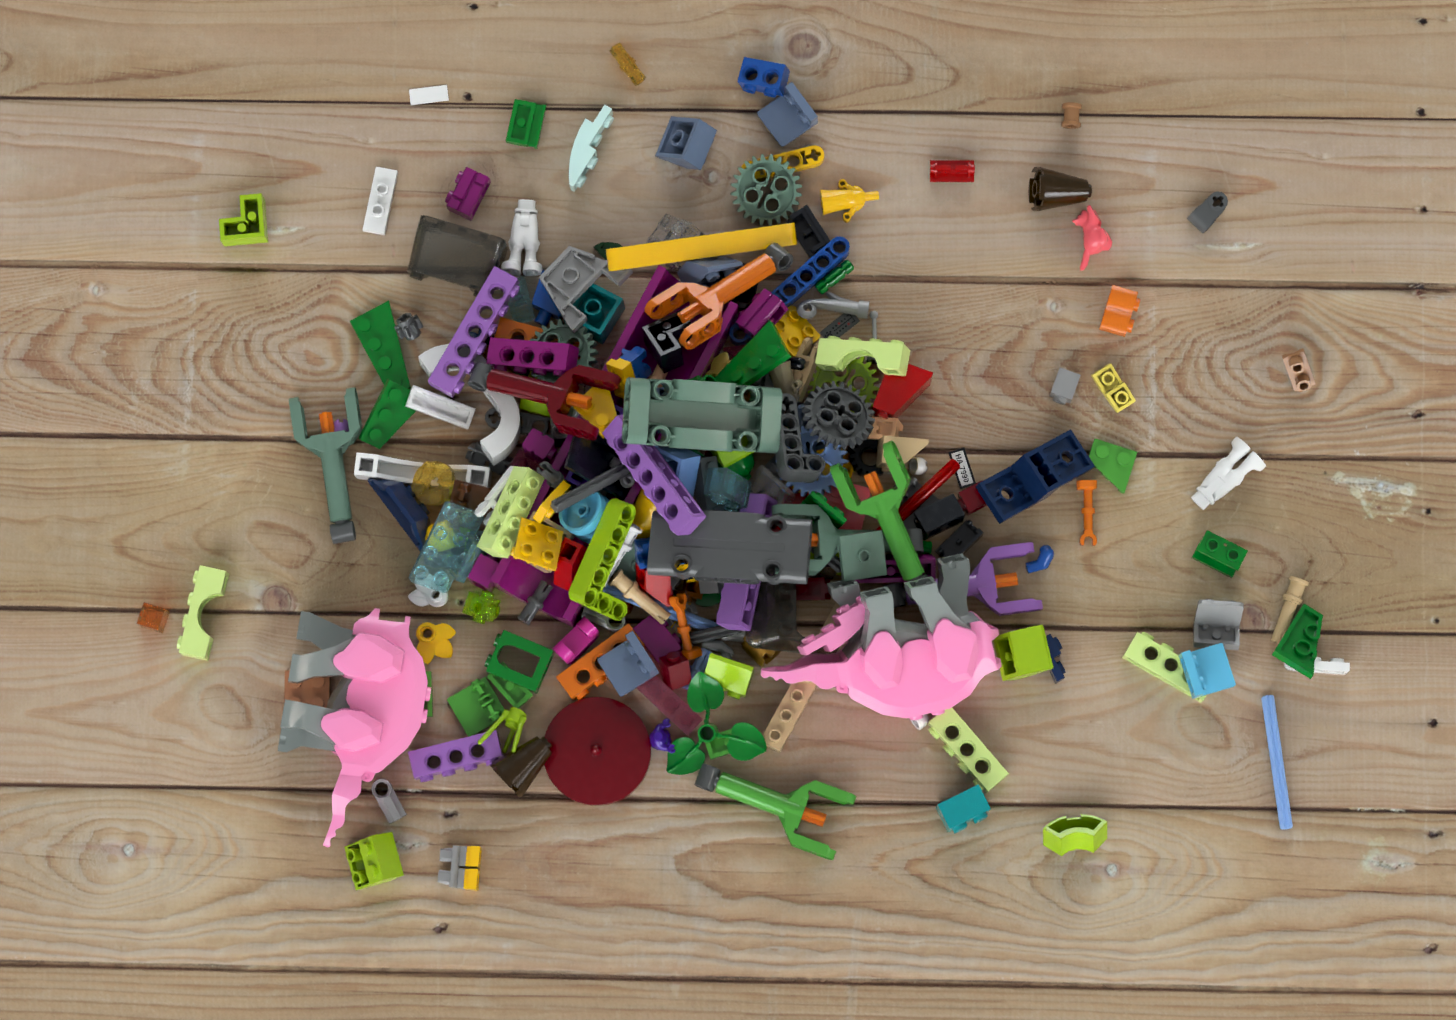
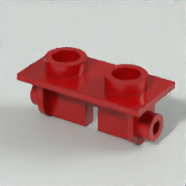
(952, 170)

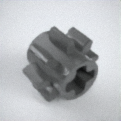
(408, 326)

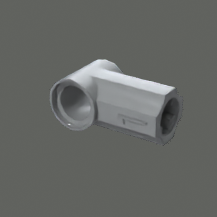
(601, 620)
(389, 802)

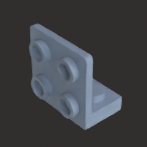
(788, 116)
(628, 665)

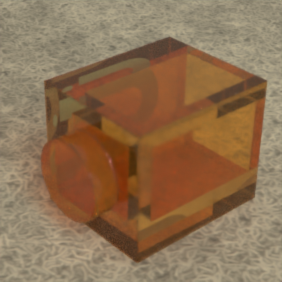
(153, 617)

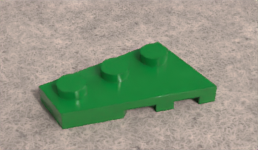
(387, 415)
(1300, 641)

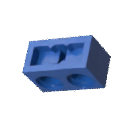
(765, 72)

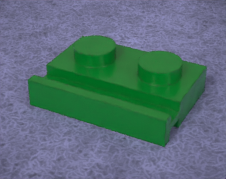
(526, 123)

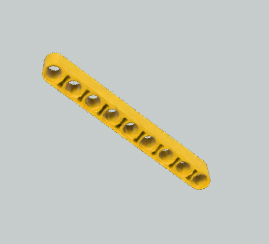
(700, 246)

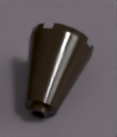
(1055, 189)
(523, 766)

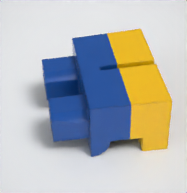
(629, 365)

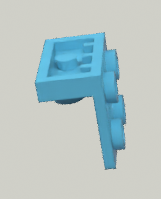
(1207, 670)

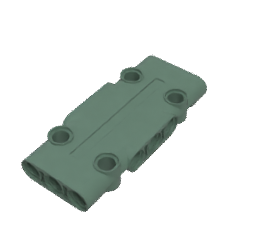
(701, 415)

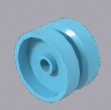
(584, 516)

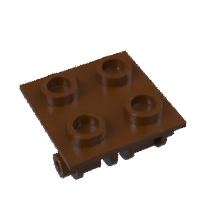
(470, 496)

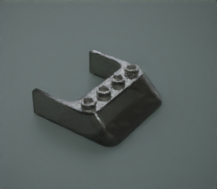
(775, 616)

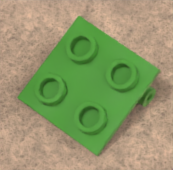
(476, 706)

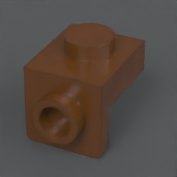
(691, 590)

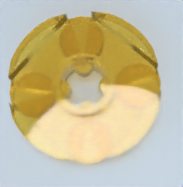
(422, 483)

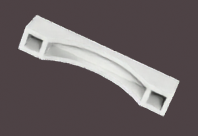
(403, 471)

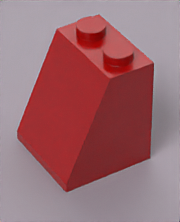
(899, 392)

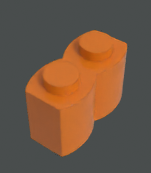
(1119, 311)

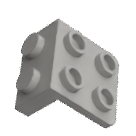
(1217, 623)

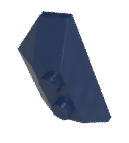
(404, 508)

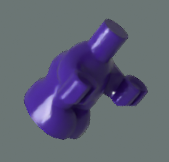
(661, 738)

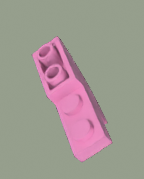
(847, 623)

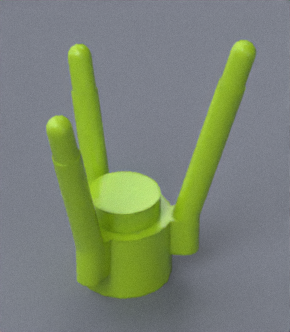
(514, 720)

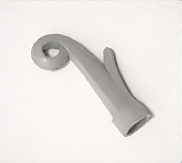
(834, 304)

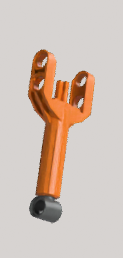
(710, 300)

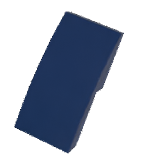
(1054, 648)

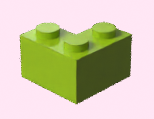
(250, 227)

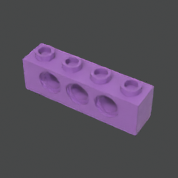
(420, 758)

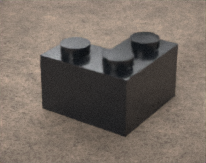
(663, 341)

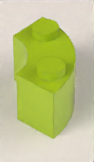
(1075, 833)

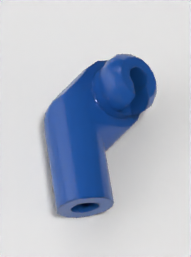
(1043, 561)

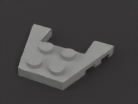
(571, 276)

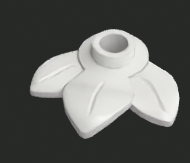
(424, 596)

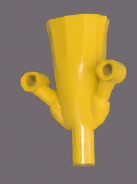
(842, 199)

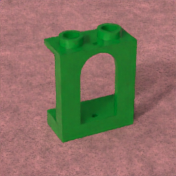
(1217, 556)
(507, 638)

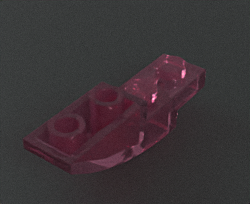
(670, 704)

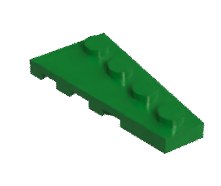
(757, 358)

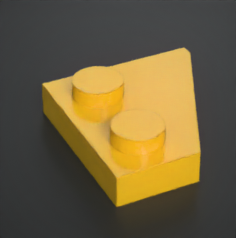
(602, 409)
(545, 510)

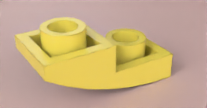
(1113, 388)

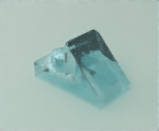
(521, 305)

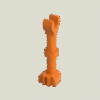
(1088, 510)
(679, 605)

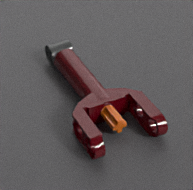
(556, 396)

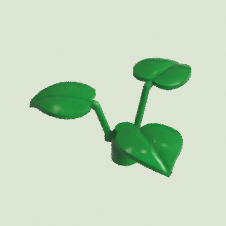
(744, 743)

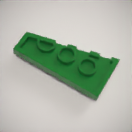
(382, 344)

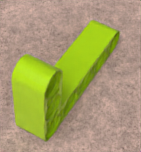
(599, 560)

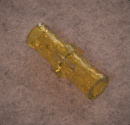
(627, 64)

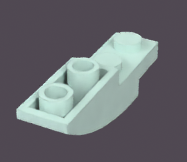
(583, 155)

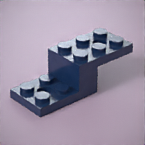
(1035, 476)

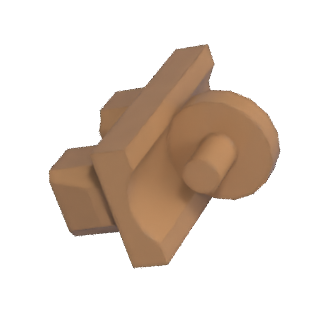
(1299, 370)

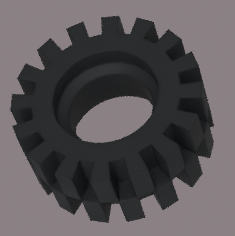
(856, 460)

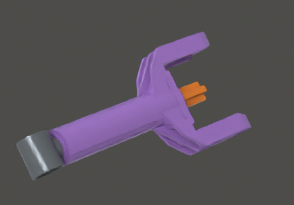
(984, 583)

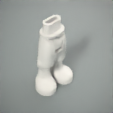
(524, 235)
(1223, 477)

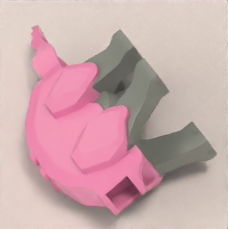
(905, 664)
(371, 709)

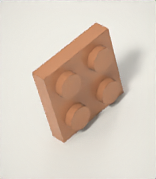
(312, 691)

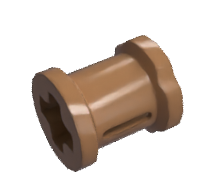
(1071, 115)

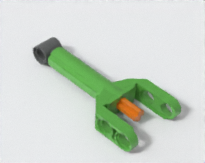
(884, 507)
(788, 807)

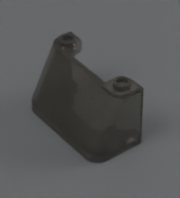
(454, 253)

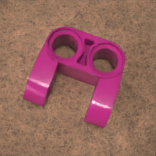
(576, 641)

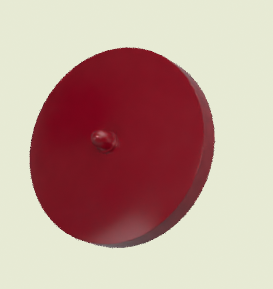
(597, 751)

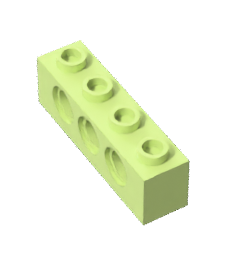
(512, 504)
(1136, 655)
(995, 771)

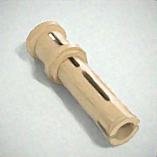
(631, 590)
(1291, 601)

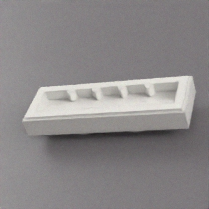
(380, 201)
(440, 407)

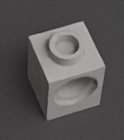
(1064, 386)

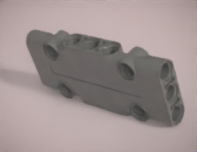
(733, 549)

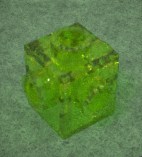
(482, 606)

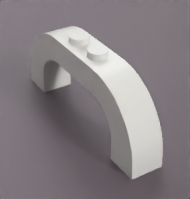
(505, 437)

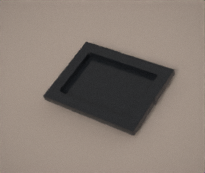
(591, 459)

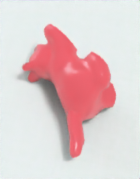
(1095, 237)

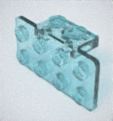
(448, 549)

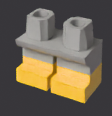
(461, 857)

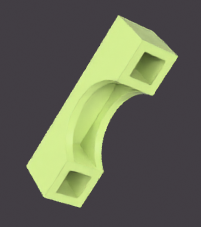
(836, 354)
(208, 585)

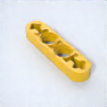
(797, 153)

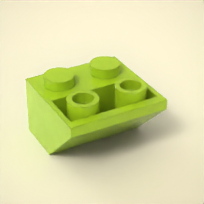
(1023, 653)
(374, 860)

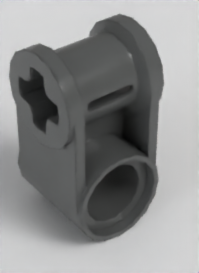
(1206, 213)

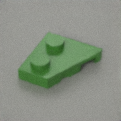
(1113, 462)

